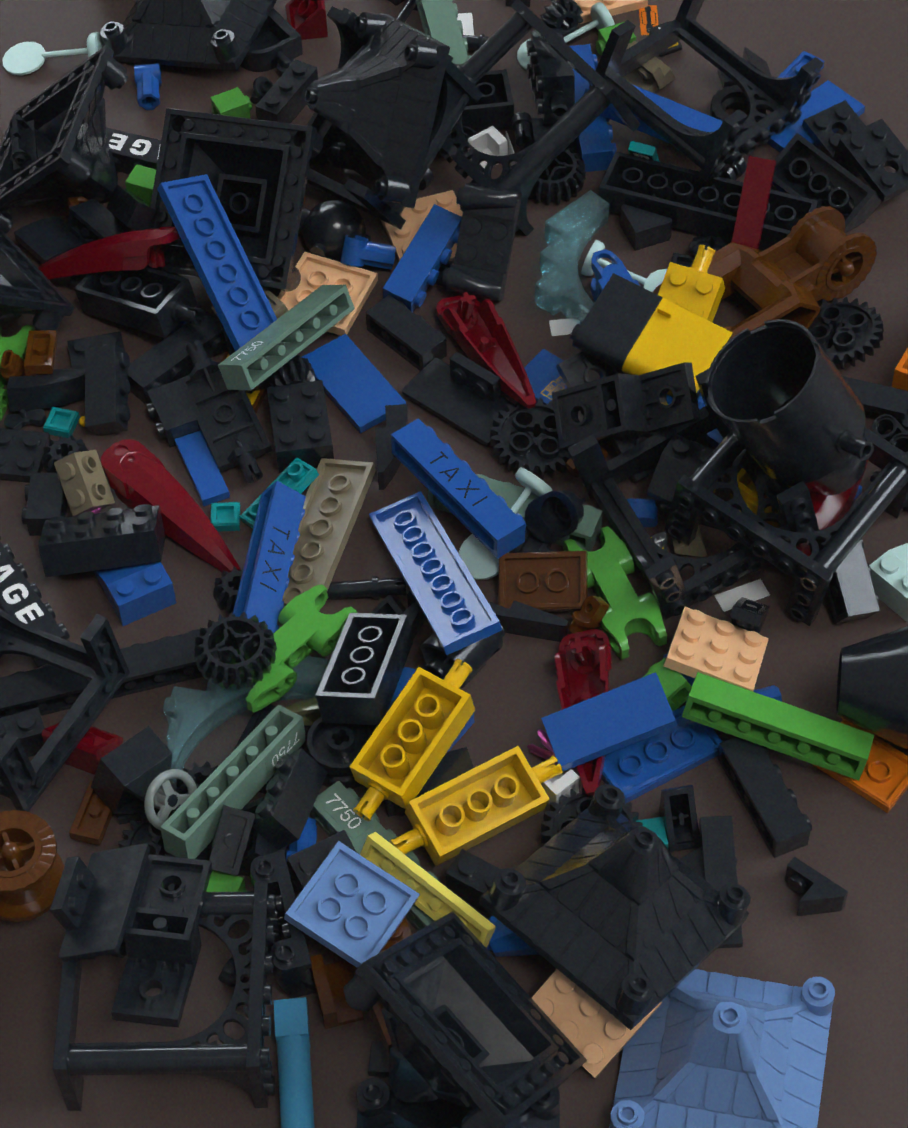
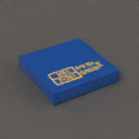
(544, 375)

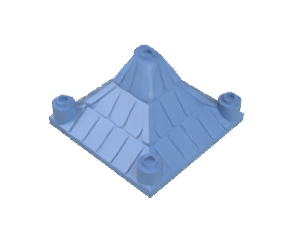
(727, 1056)

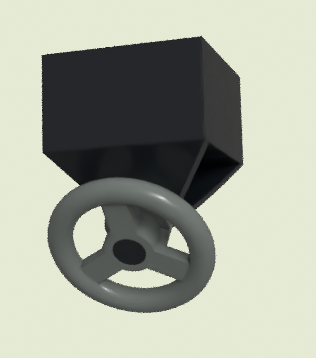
(138, 778)

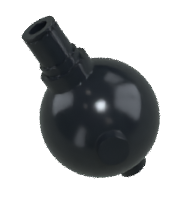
(327, 225)

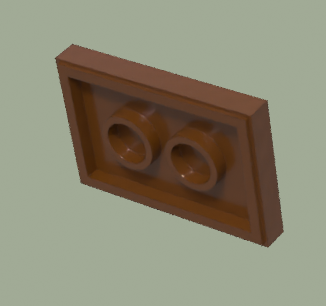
(544, 580)

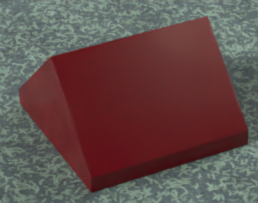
(307, 18)
(90, 749)

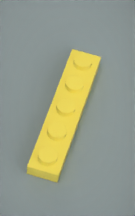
(434, 897)

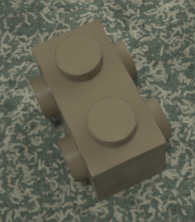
(84, 482)

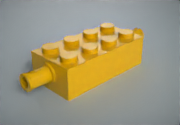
(693, 286)
(412, 738)
(476, 805)

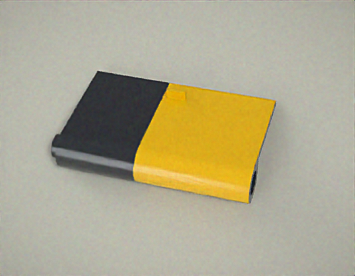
(646, 332)

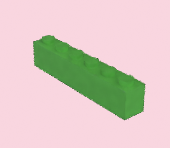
(778, 726)

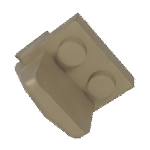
(651, 75)

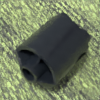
(474, 654)

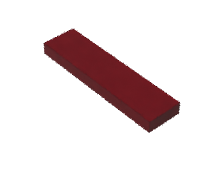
(753, 201)

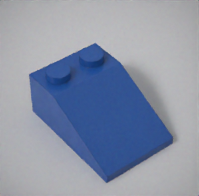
(137, 590)

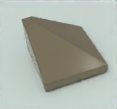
(695, 548)

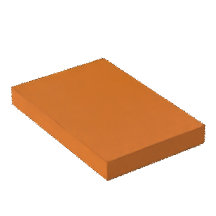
(883, 776)

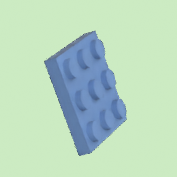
(351, 905)

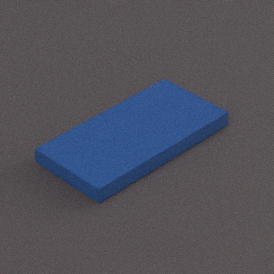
(822, 98)
(353, 382)
(609, 721)
(660, 757)

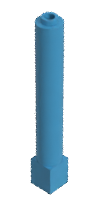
(294, 1063)

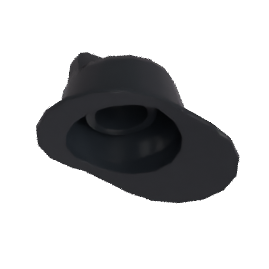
(554, 515)

